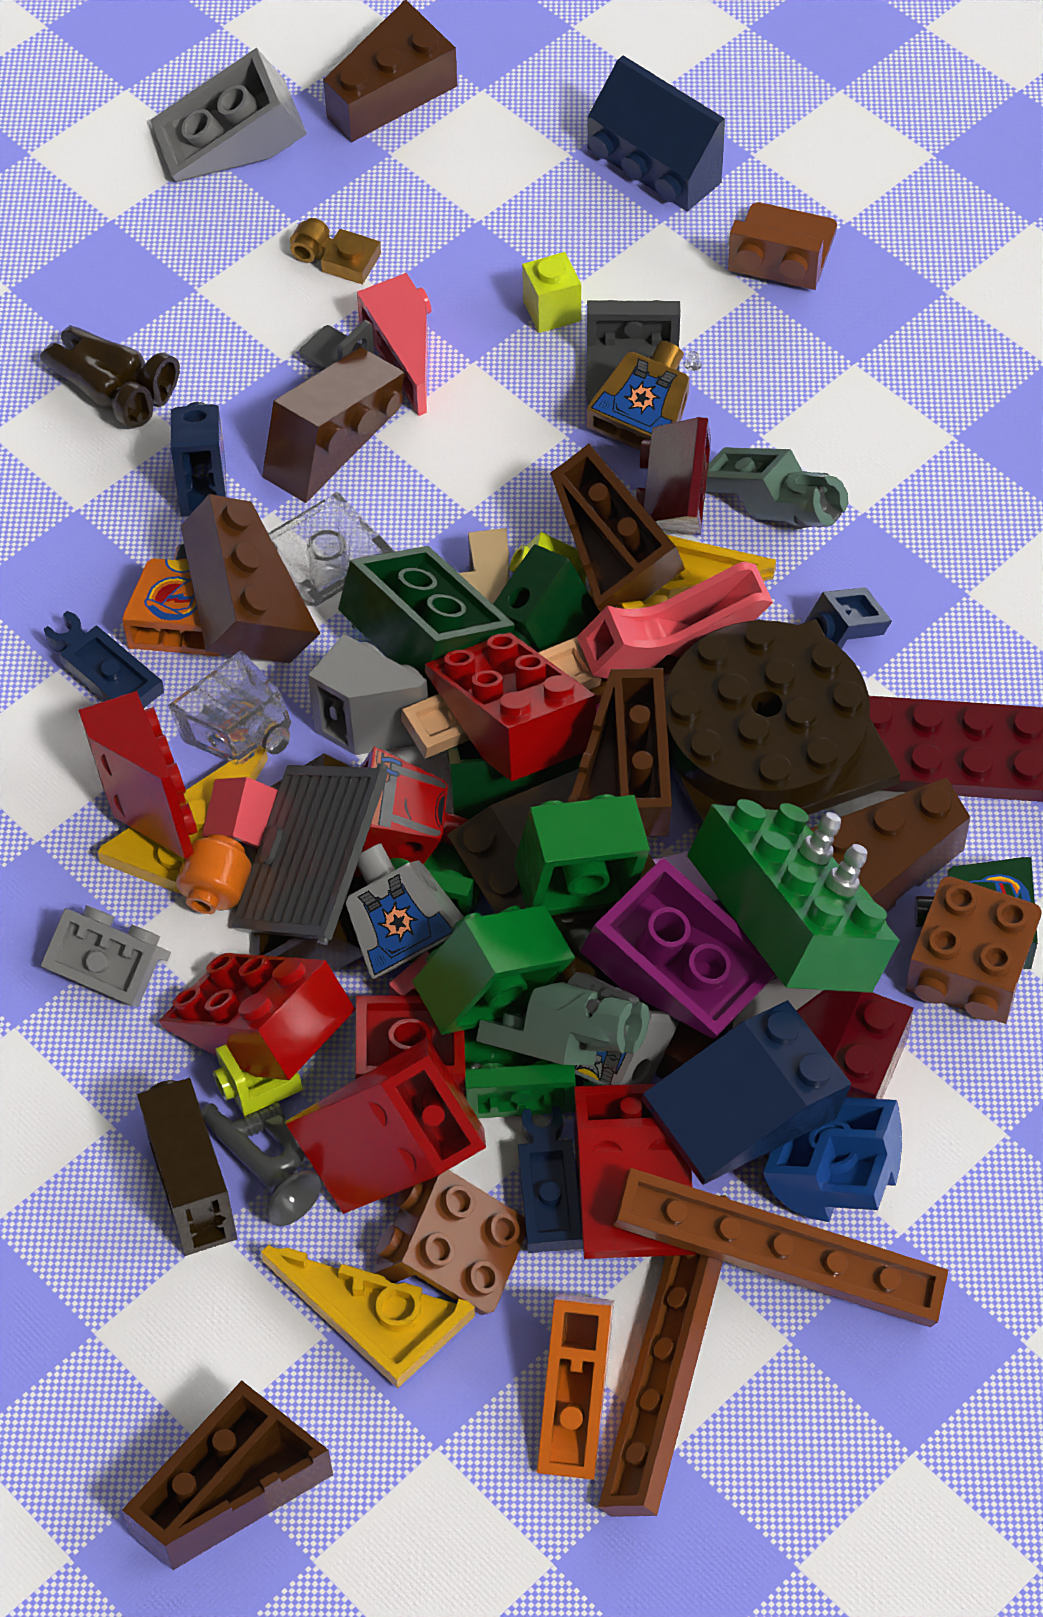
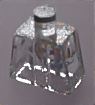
(233, 712)

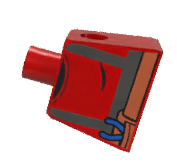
(409, 811)

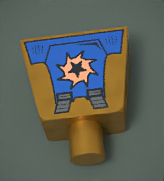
(640, 396)

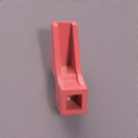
(648, 634)

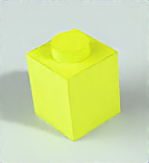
(551, 292)

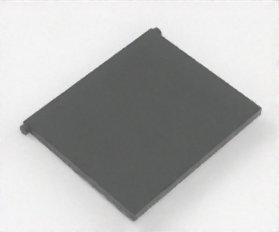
(310, 851)

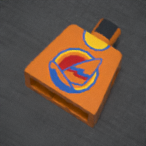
(164, 609)

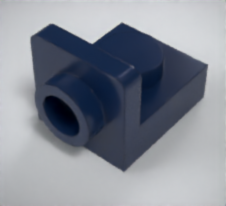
(849, 615)

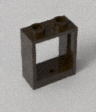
(187, 1165)

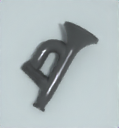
(289, 1193)

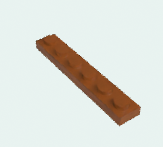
(780, 1247)
(660, 1386)

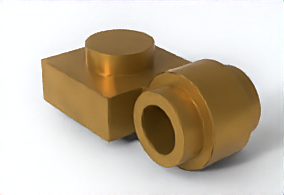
(344, 256)

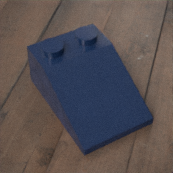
(748, 1093)

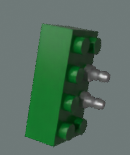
(794, 897)

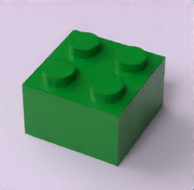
(581, 853)
(491, 967)

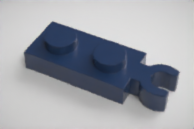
(102, 662)
(549, 1186)

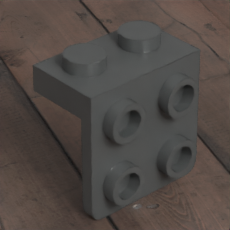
(622, 328)

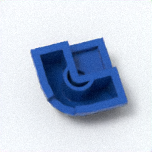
(841, 1161)

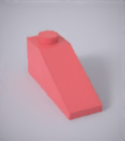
(400, 331)

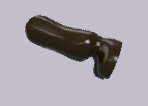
(114, 374)

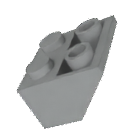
(361, 697)

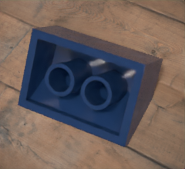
(657, 134)

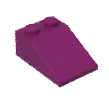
(678, 952)

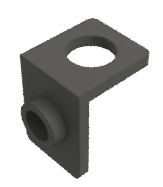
(332, 345)

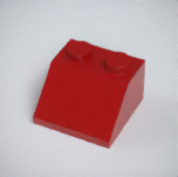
(397, 1022)

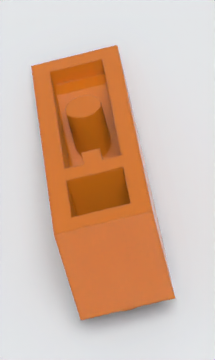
(575, 1386)

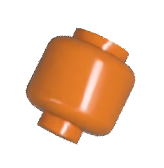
(214, 874)

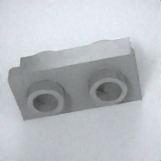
(102, 956)

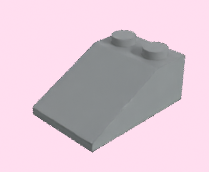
(229, 120)

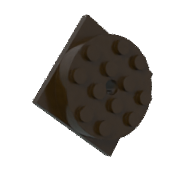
(811, 727)

